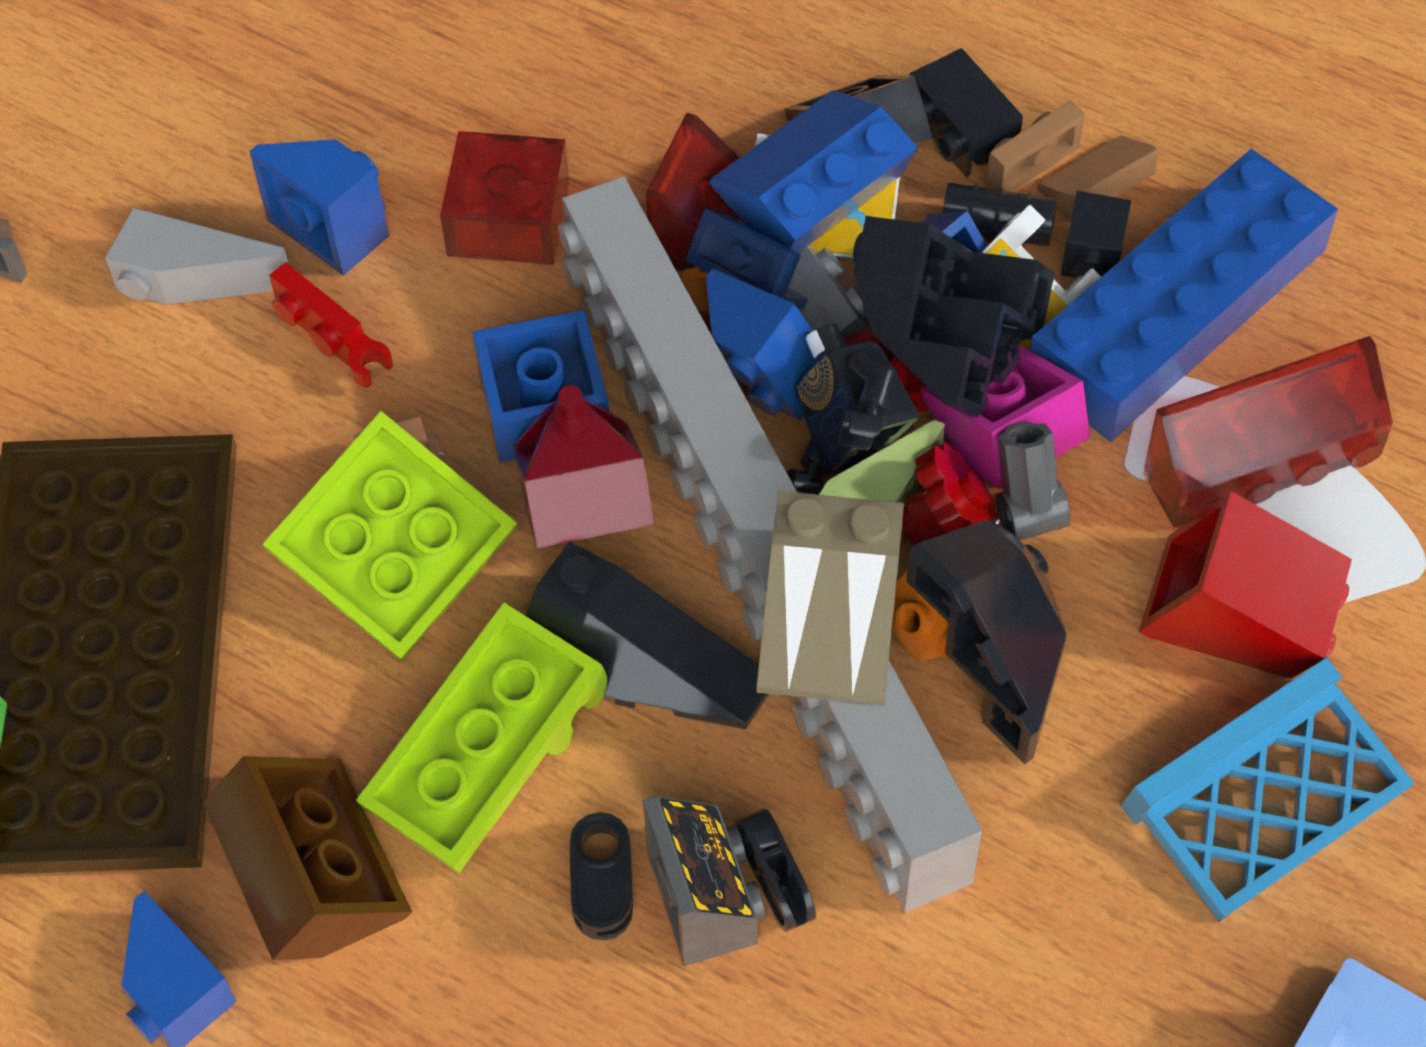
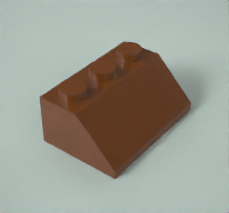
(304, 855)

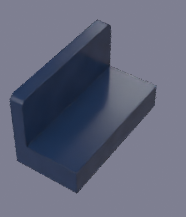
(744, 255)

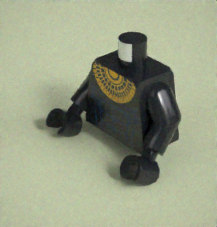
(849, 405)

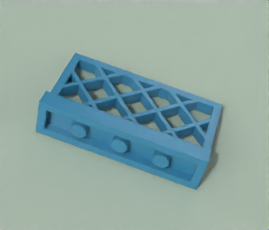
(1236, 744)

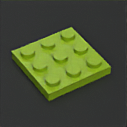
(390, 536)

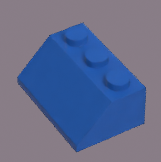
(816, 169)

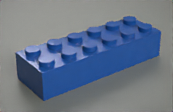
(1186, 289)

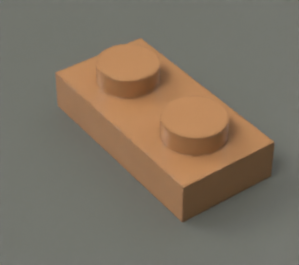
(1035, 149)

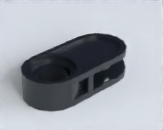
(776, 870)
(601, 887)

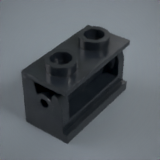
(965, 110)

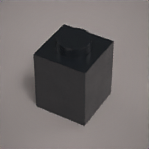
(1095, 234)

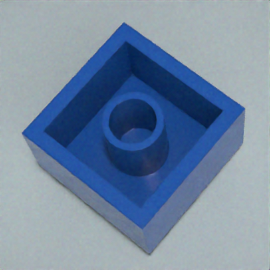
(527, 367)

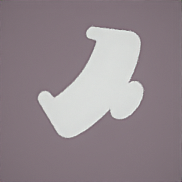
(1337, 510)

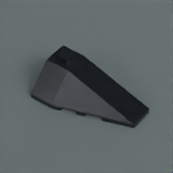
(644, 642)

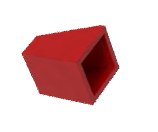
(1248, 590)

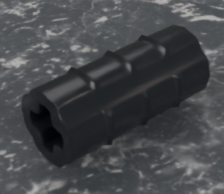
(995, 208)

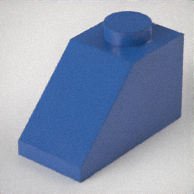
(169, 979)

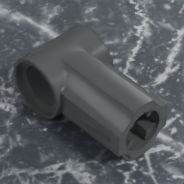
(1032, 494)

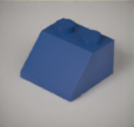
(322, 198)
(761, 341)

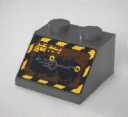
(701, 878)

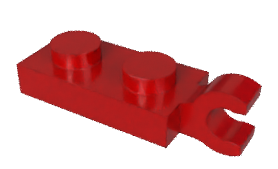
(328, 323)

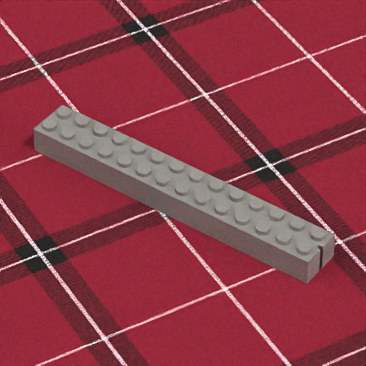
(726, 466)

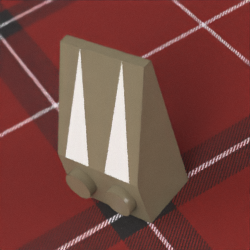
(830, 598)

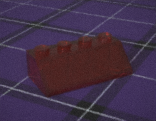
(1270, 431)

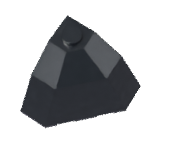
(947, 308)
(999, 621)

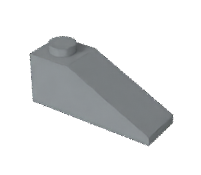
(187, 262)

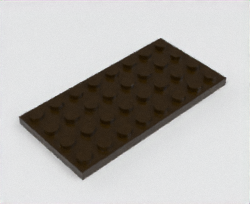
(110, 648)

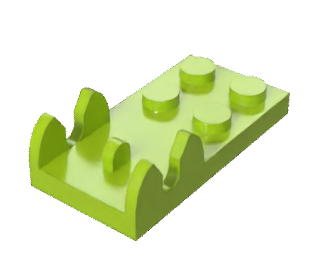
(483, 736)

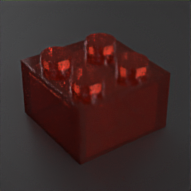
(505, 197)

